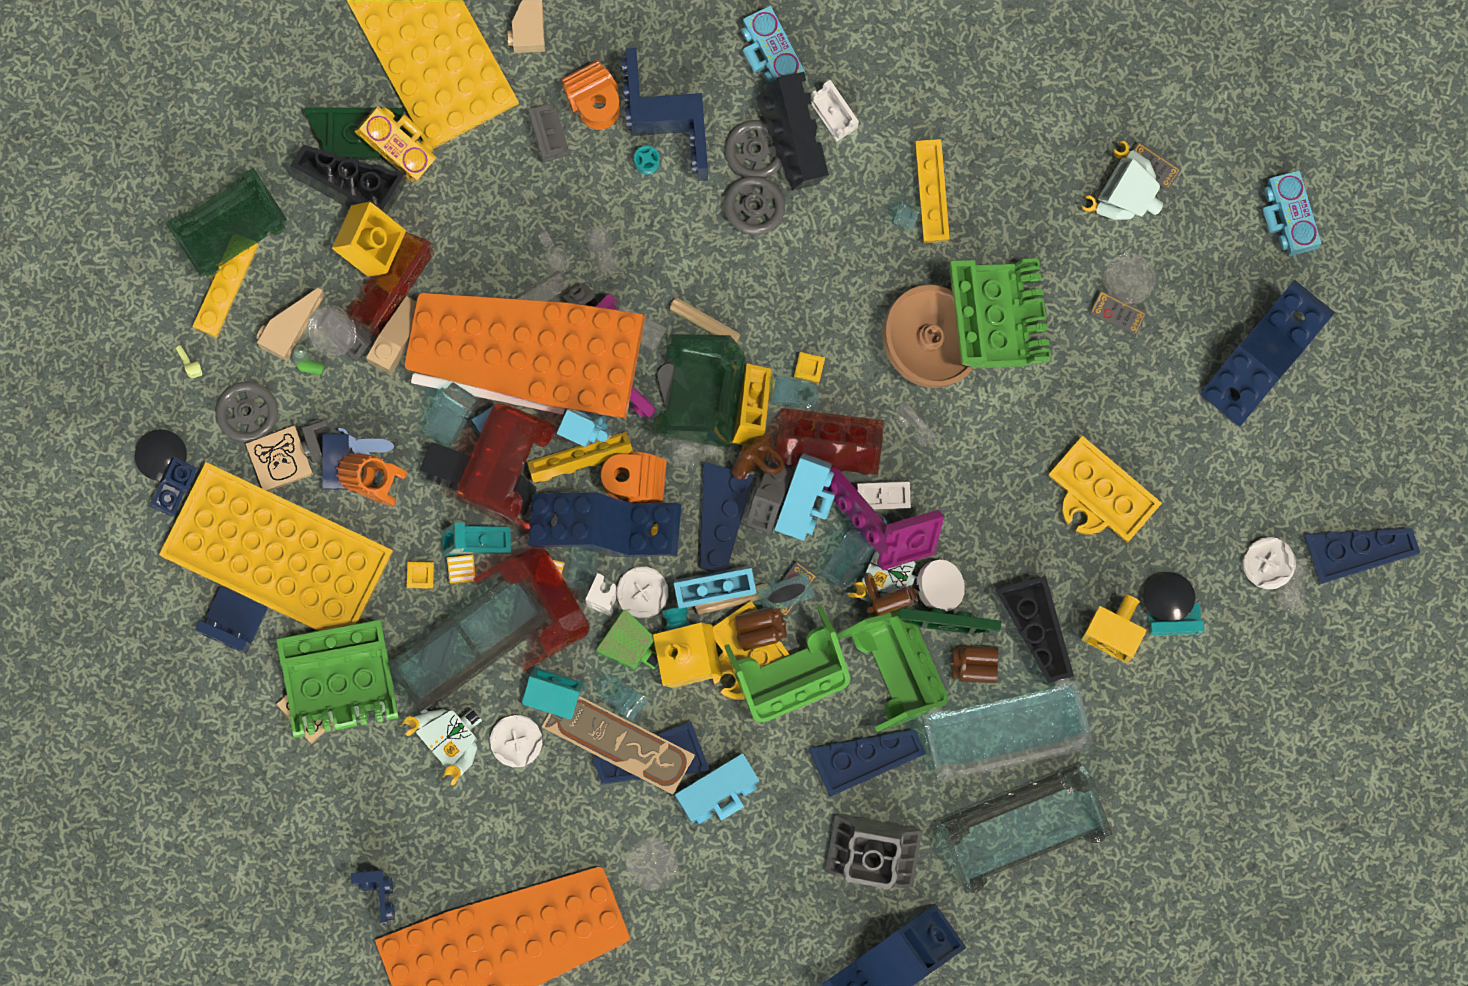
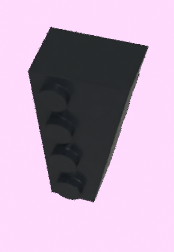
(793, 130)
(347, 179)
(448, 466)
(1038, 624)

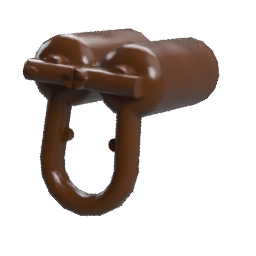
(752, 458)
(891, 601)
(760, 628)
(975, 664)

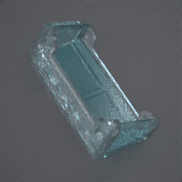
(1007, 732)

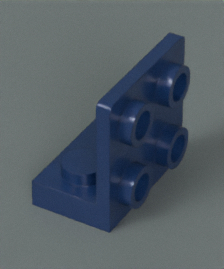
(232, 620)
(368, 881)

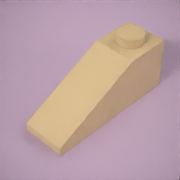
(528, 28)
(287, 327)
(393, 338)

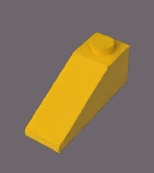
(752, 404)

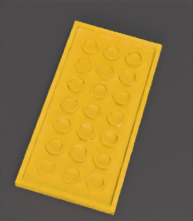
(436, 64)
(275, 551)

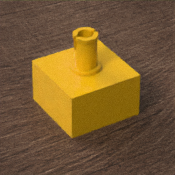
(369, 239)
(1115, 632)
(687, 655)

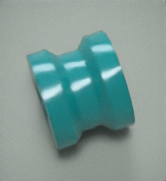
(648, 155)
(675, 618)

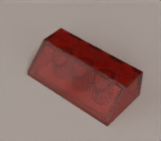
(390, 289)
(842, 440)

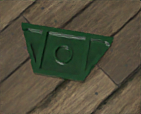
(336, 130)
(961, 622)

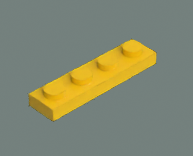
(932, 191)
(223, 292)
(578, 457)

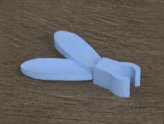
(365, 446)

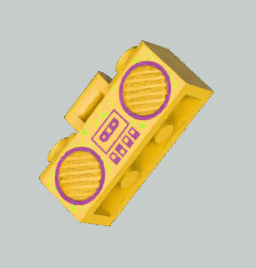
(394, 145)

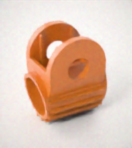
(592, 86)
(349, 476)
(645, 477)

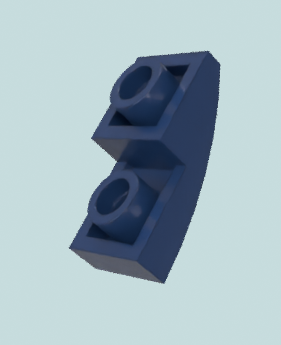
(333, 450)
(173, 486)

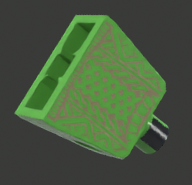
(629, 643)

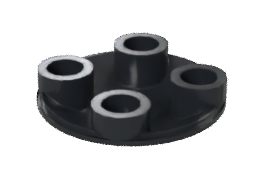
(156, 452)
(1169, 597)

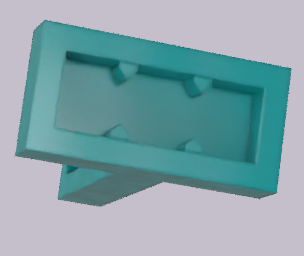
(475, 540)

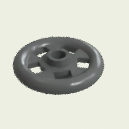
(737, 160)
(751, 226)
(228, 400)

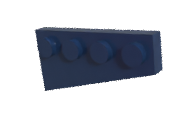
(721, 515)
(1350, 553)
(682, 736)
(858, 761)

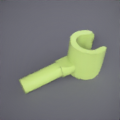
(193, 369)

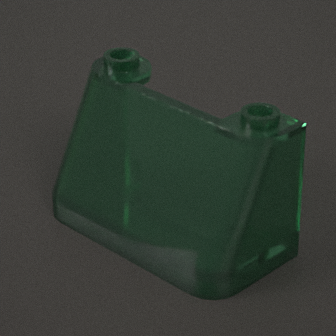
(228, 224)
(703, 389)

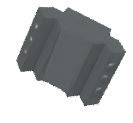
(873, 852)

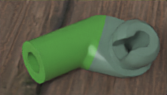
(303, 361)

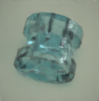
(906, 215)

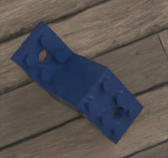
(665, 114)
(1267, 353)
(604, 524)
(904, 955)

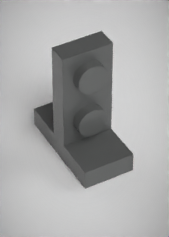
(769, 499)

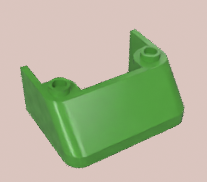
(903, 664)
(794, 679)

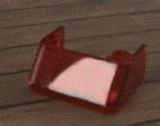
(499, 462)
(569, 620)

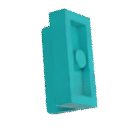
(1187, 626)
(552, 693)

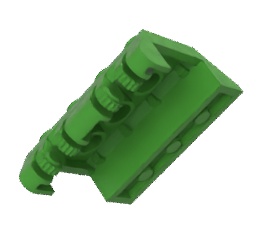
(996, 314)
(337, 677)

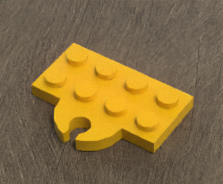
(1101, 492)
(727, 633)

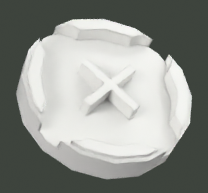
(1269, 563)
(940, 585)
(642, 592)
(516, 741)

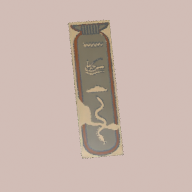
(623, 744)

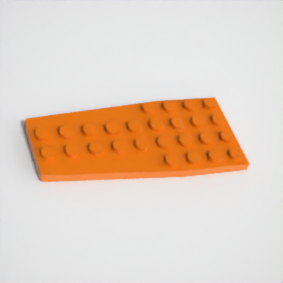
(529, 349)
(510, 938)

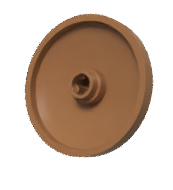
(923, 337)

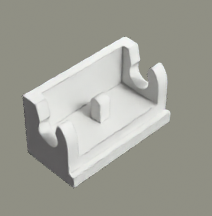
(834, 111)
(885, 494)
(601, 598)

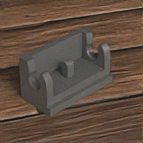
(548, 132)

